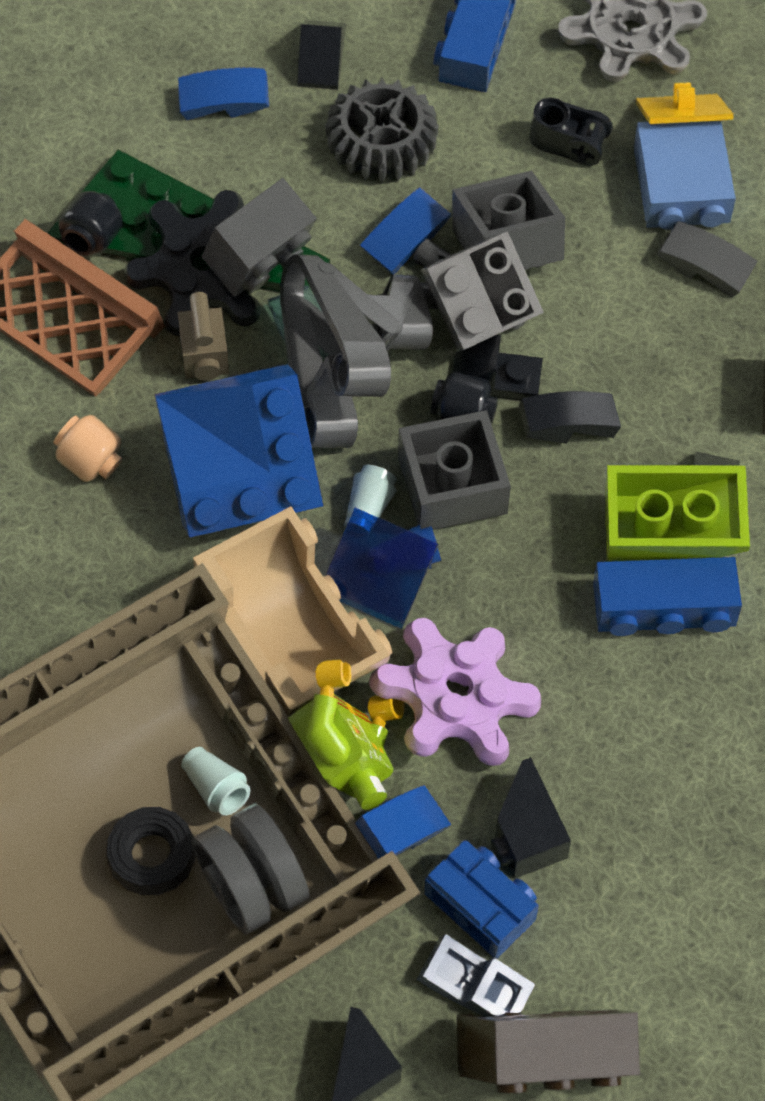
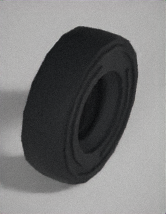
(144, 823)

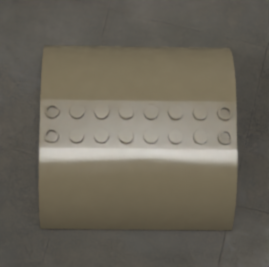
(100, 728)

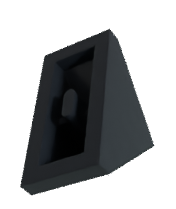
(320, 54)
(366, 1062)

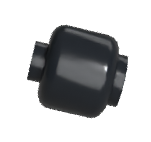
(90, 223)
(461, 396)

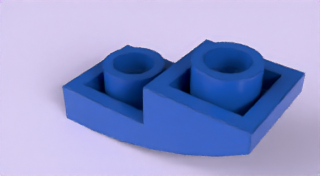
(228, 89)
(405, 229)
(403, 822)

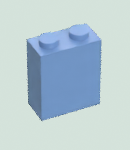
(684, 174)

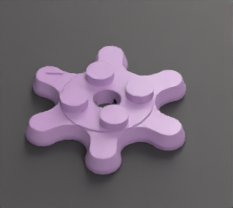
(448, 714)

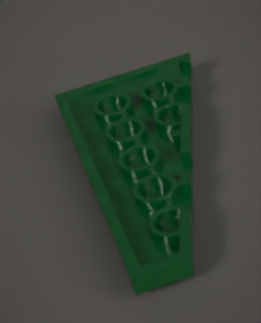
(135, 190)

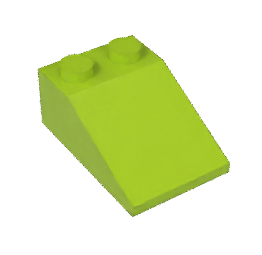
(675, 512)

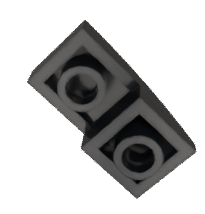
(561, 414)

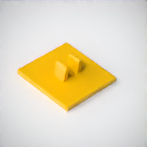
(684, 107)

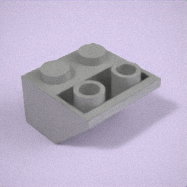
(482, 291)

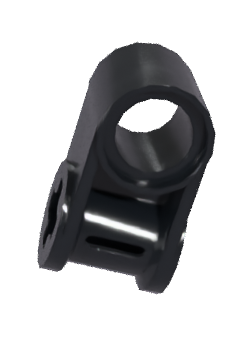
(566, 130)

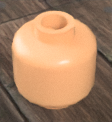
(88, 448)

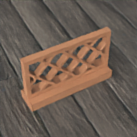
(93, 287)

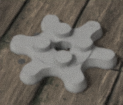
(649, 43)

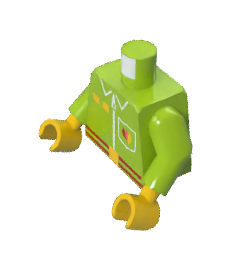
(343, 738)

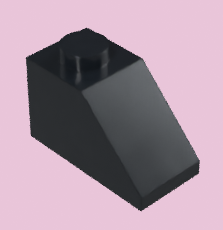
(529, 826)

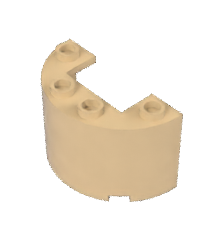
(287, 610)

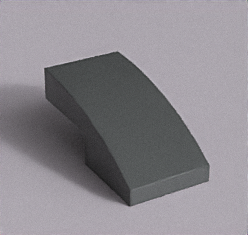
(701, 252)

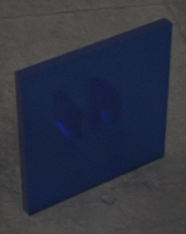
(380, 567)

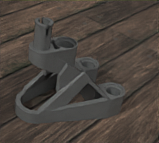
(356, 349)

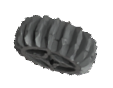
(384, 140)

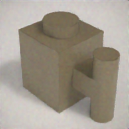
(203, 340)

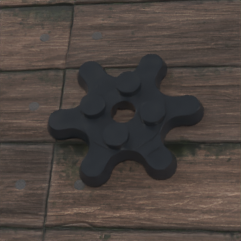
(173, 268)

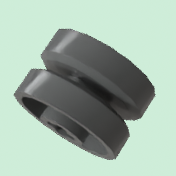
(250, 868)

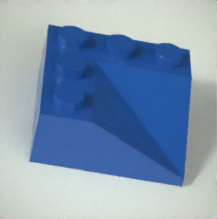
(239, 449)

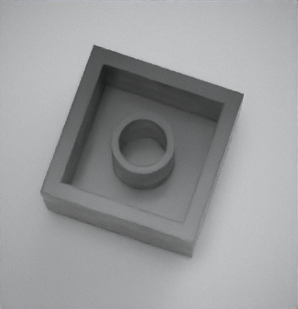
(511, 205)
(259, 238)
(453, 470)

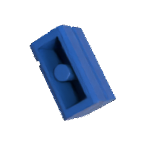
(482, 898)

